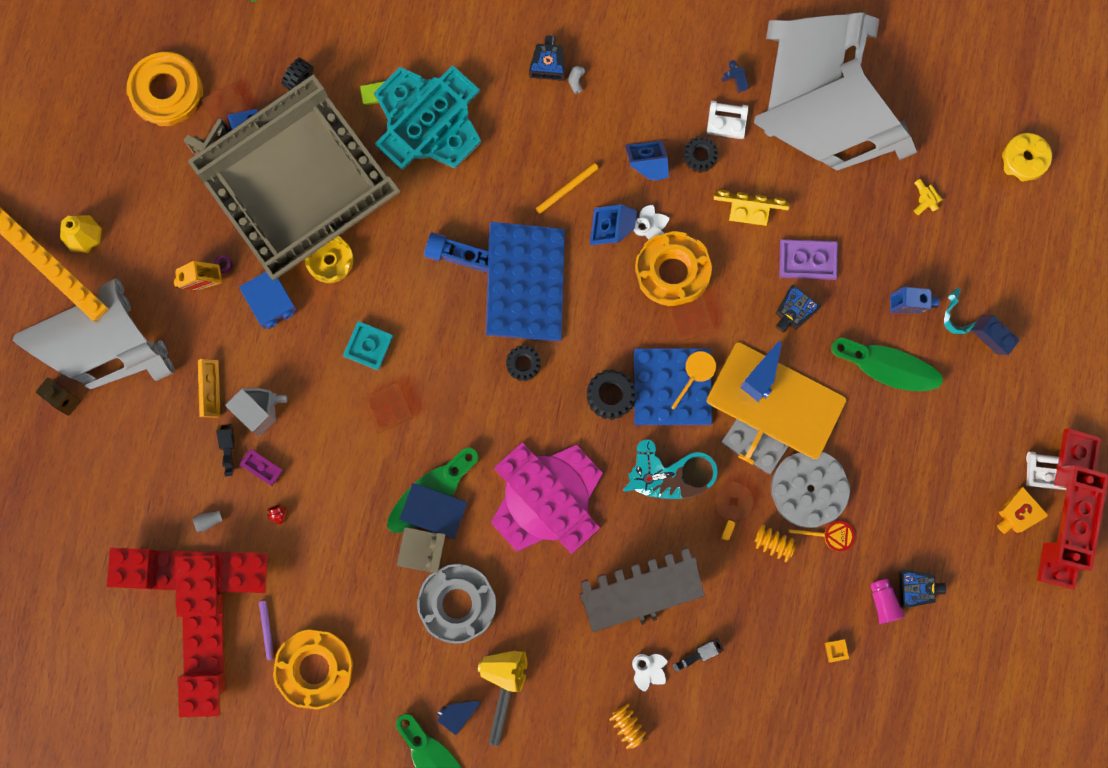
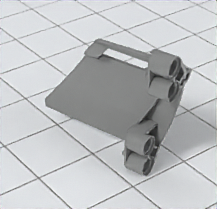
(813, 51)
(839, 119)
(78, 344)

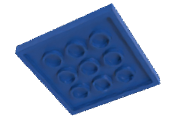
(658, 383)

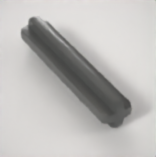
(499, 718)

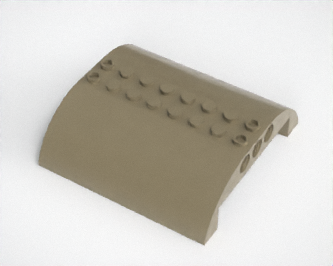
(293, 177)

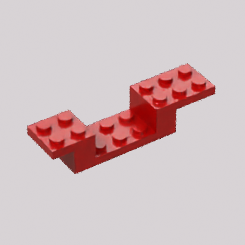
(1080, 513)
(156, 569)
(202, 636)

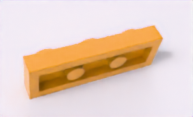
(209, 388)

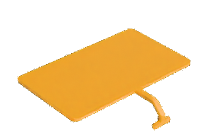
(794, 413)

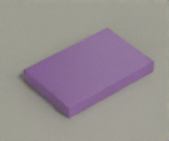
(808, 259)

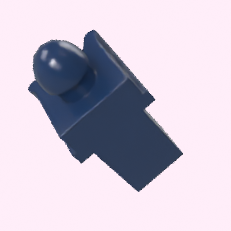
(738, 75)

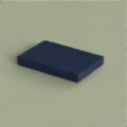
(433, 510)

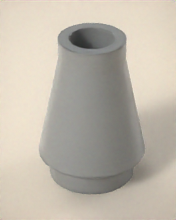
(206, 520)

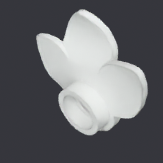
(653, 222)
(651, 672)

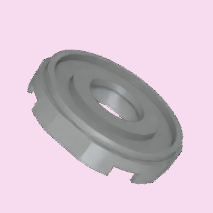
(431, 603)

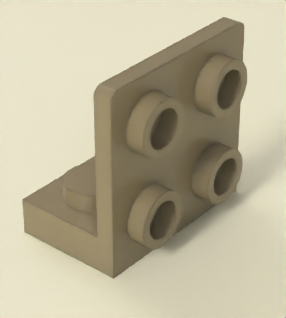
(197, 144)
(421, 550)

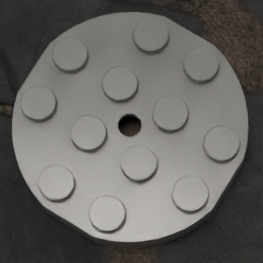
(805, 507)

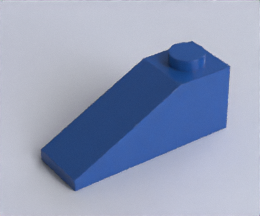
(763, 376)

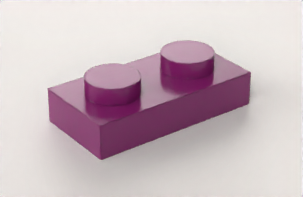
(261, 467)

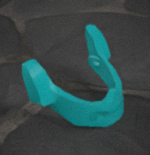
(948, 323)

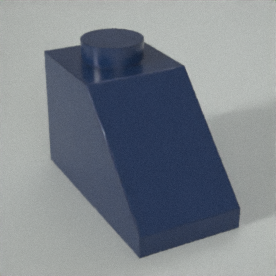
(456, 715)

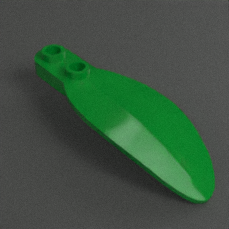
(889, 366)
(438, 479)
(427, 752)

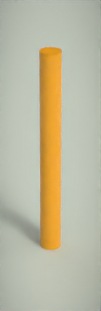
(568, 187)

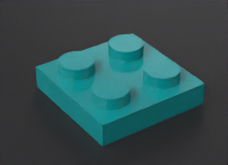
(368, 345)

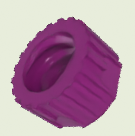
(229, 263)

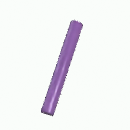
(266, 630)

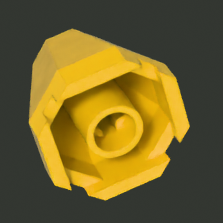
(80, 233)
(505, 669)

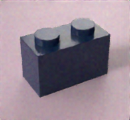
(995, 335)

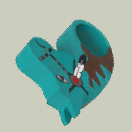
(655, 481)

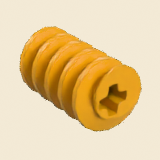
(775, 543)
(628, 727)

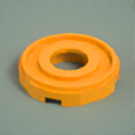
(178, 106)
(673, 246)
(288, 663)

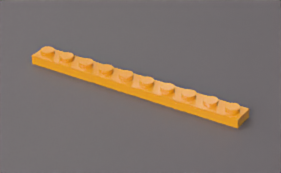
(51, 268)

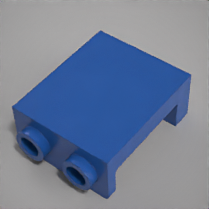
(267, 300)

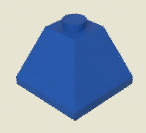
(649, 159)
(612, 224)

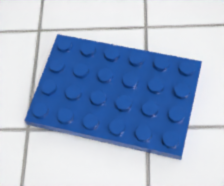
(525, 282)

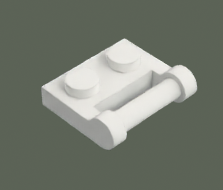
(724, 125)
(1041, 476)

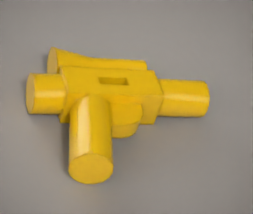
(928, 198)

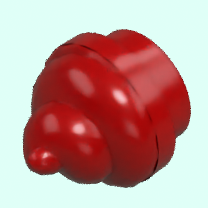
(277, 514)

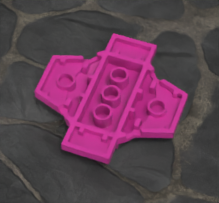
(546, 498)

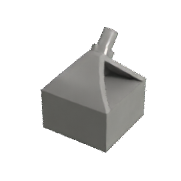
(256, 408)

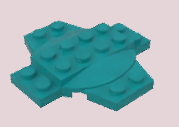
(427, 118)

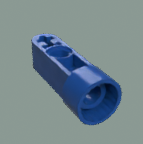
(439, 247)

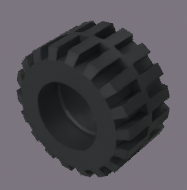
(617, 379)

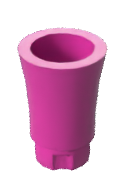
(886, 602)

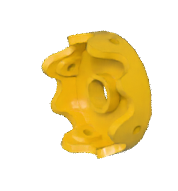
(1025, 169)
(336, 271)

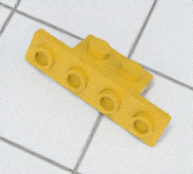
(750, 209)

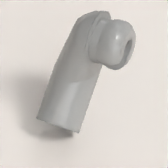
(574, 77)

